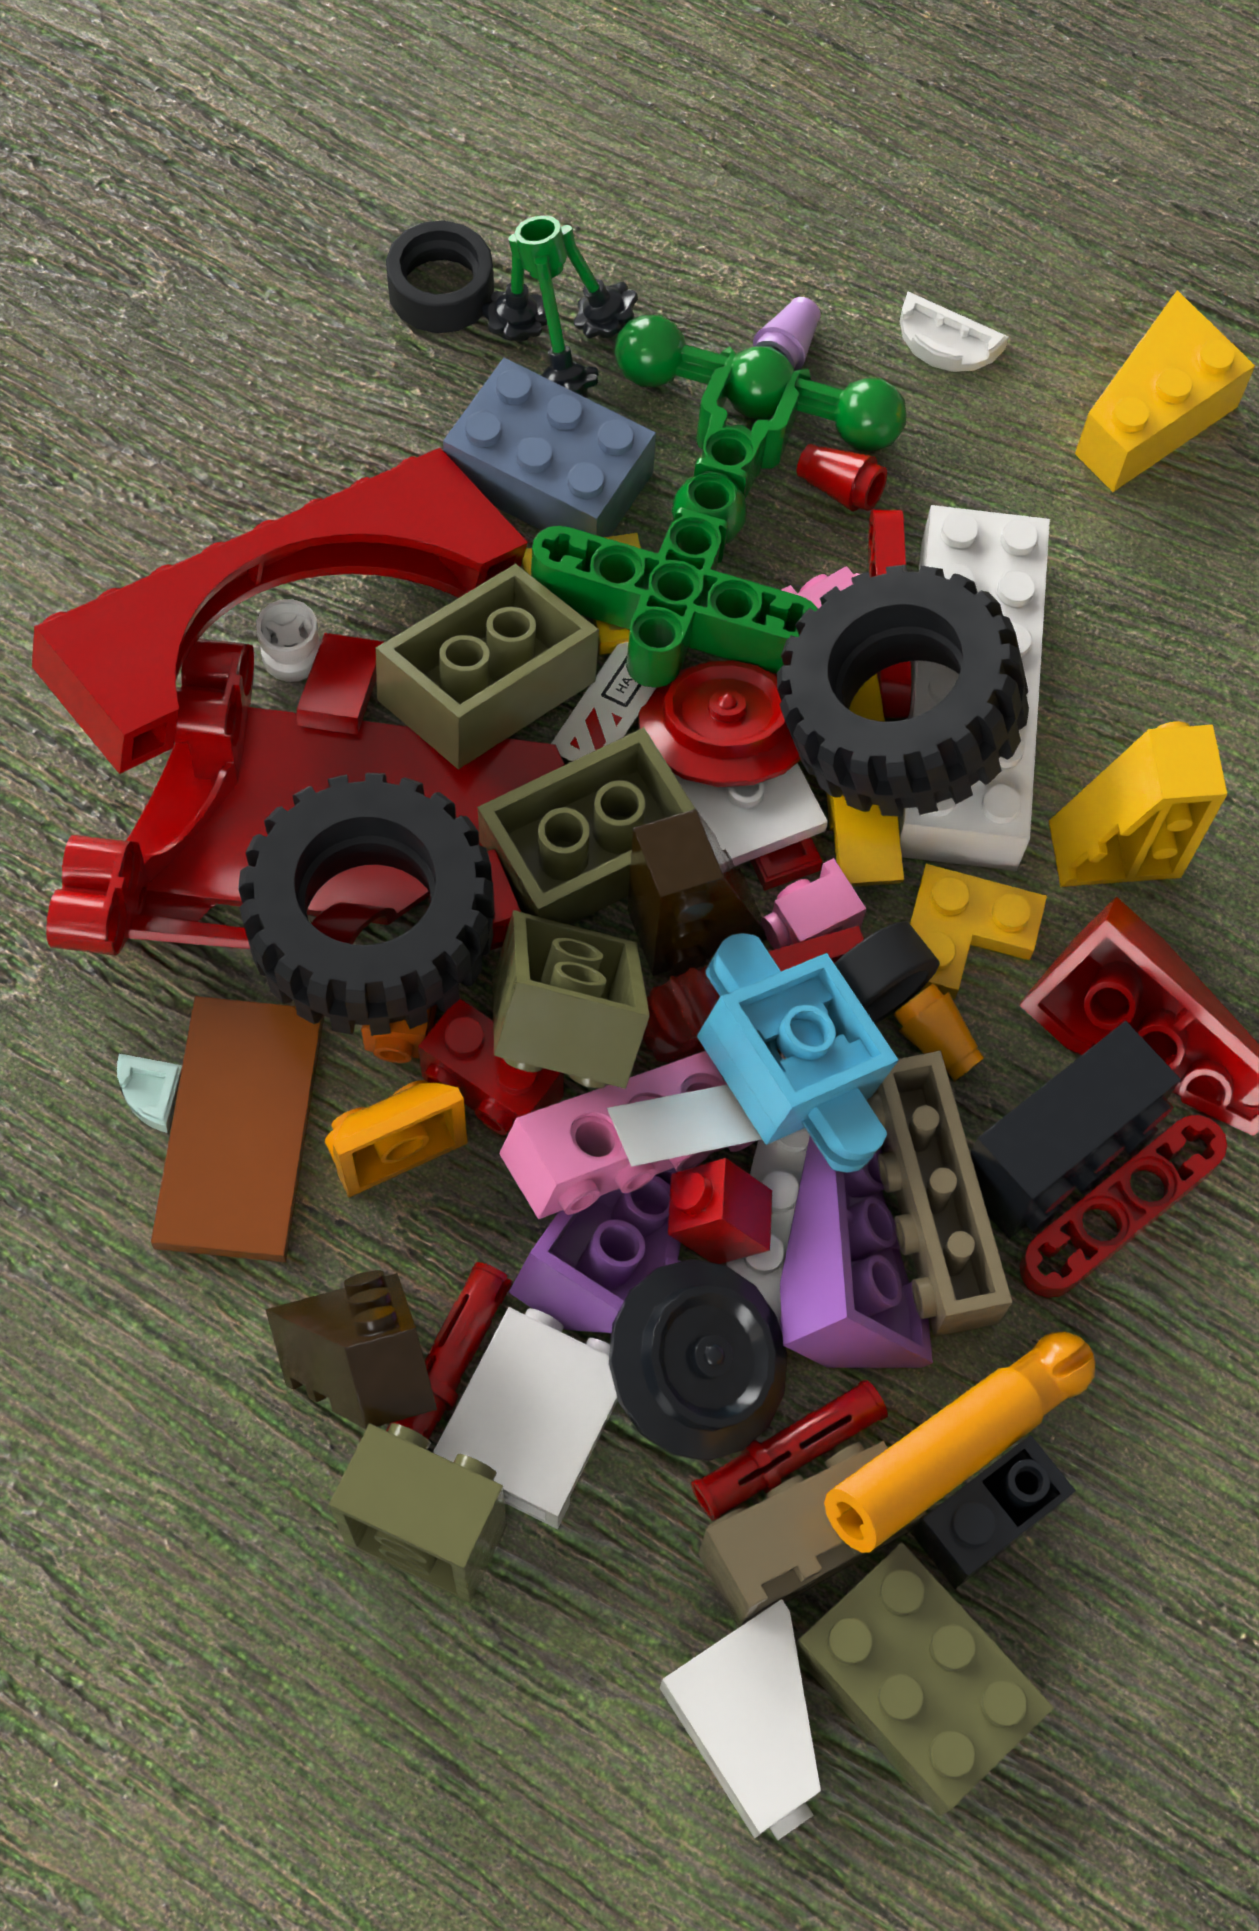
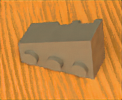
(785, 1540)

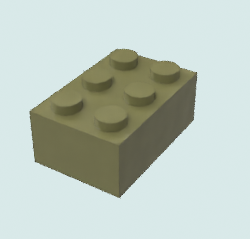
(486, 665)
(572, 829)
(568, 1001)
(421, 1509)
(921, 1680)

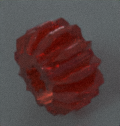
(678, 1014)

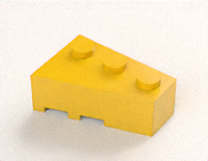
(1163, 395)
(1142, 810)

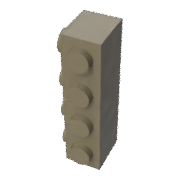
(938, 1199)

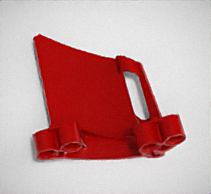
(217, 790)

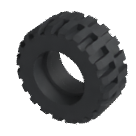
(890, 623)
(355, 828)

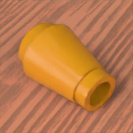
(935, 1025)

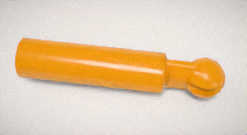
(957, 1441)

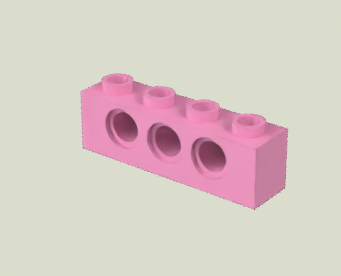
(550, 1144)

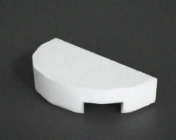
(948, 338)

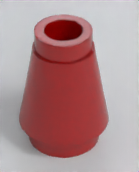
(843, 475)

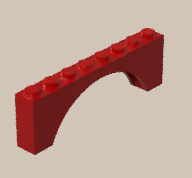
(122, 652)

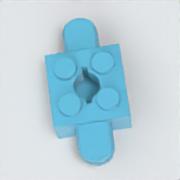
(828, 1044)

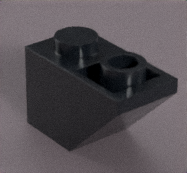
(992, 1511)

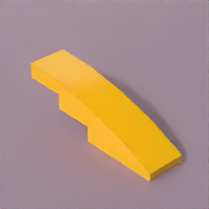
(866, 841)

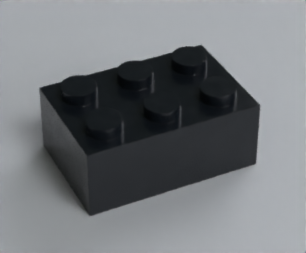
(1072, 1130)

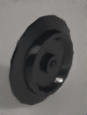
(698, 1359)

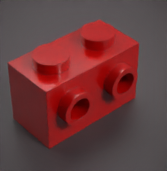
(462, 1056)

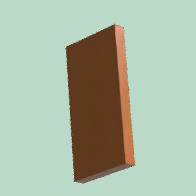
(238, 1131)

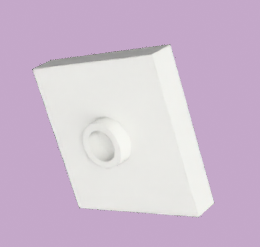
(758, 816)

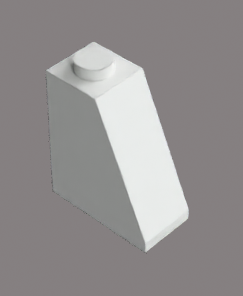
(752, 1721)

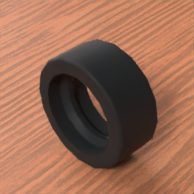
(439, 242)
(888, 969)

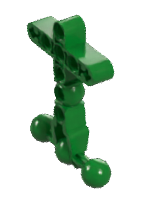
(677, 595)

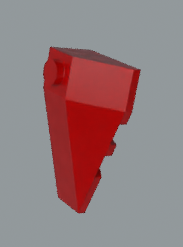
(1131, 974)

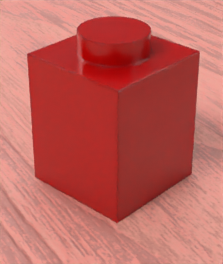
(720, 1211)

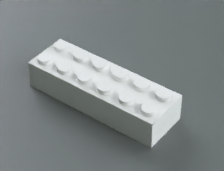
(1010, 562)

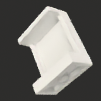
(534, 1412)

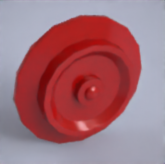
(721, 725)

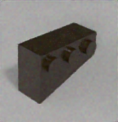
(686, 894)
(355, 1350)

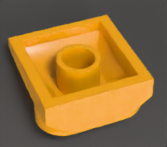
(396, 1134)

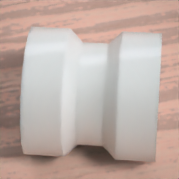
(288, 639)

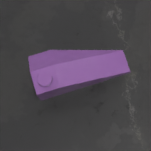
(597, 1255)
(845, 1276)

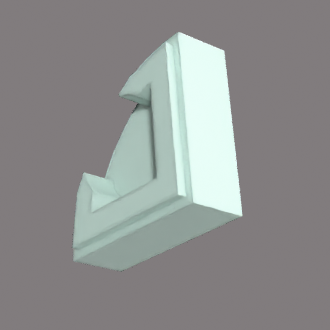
(149, 1089)

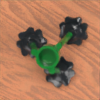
(542, 249)

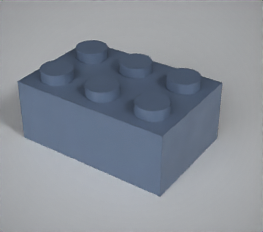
(550, 452)

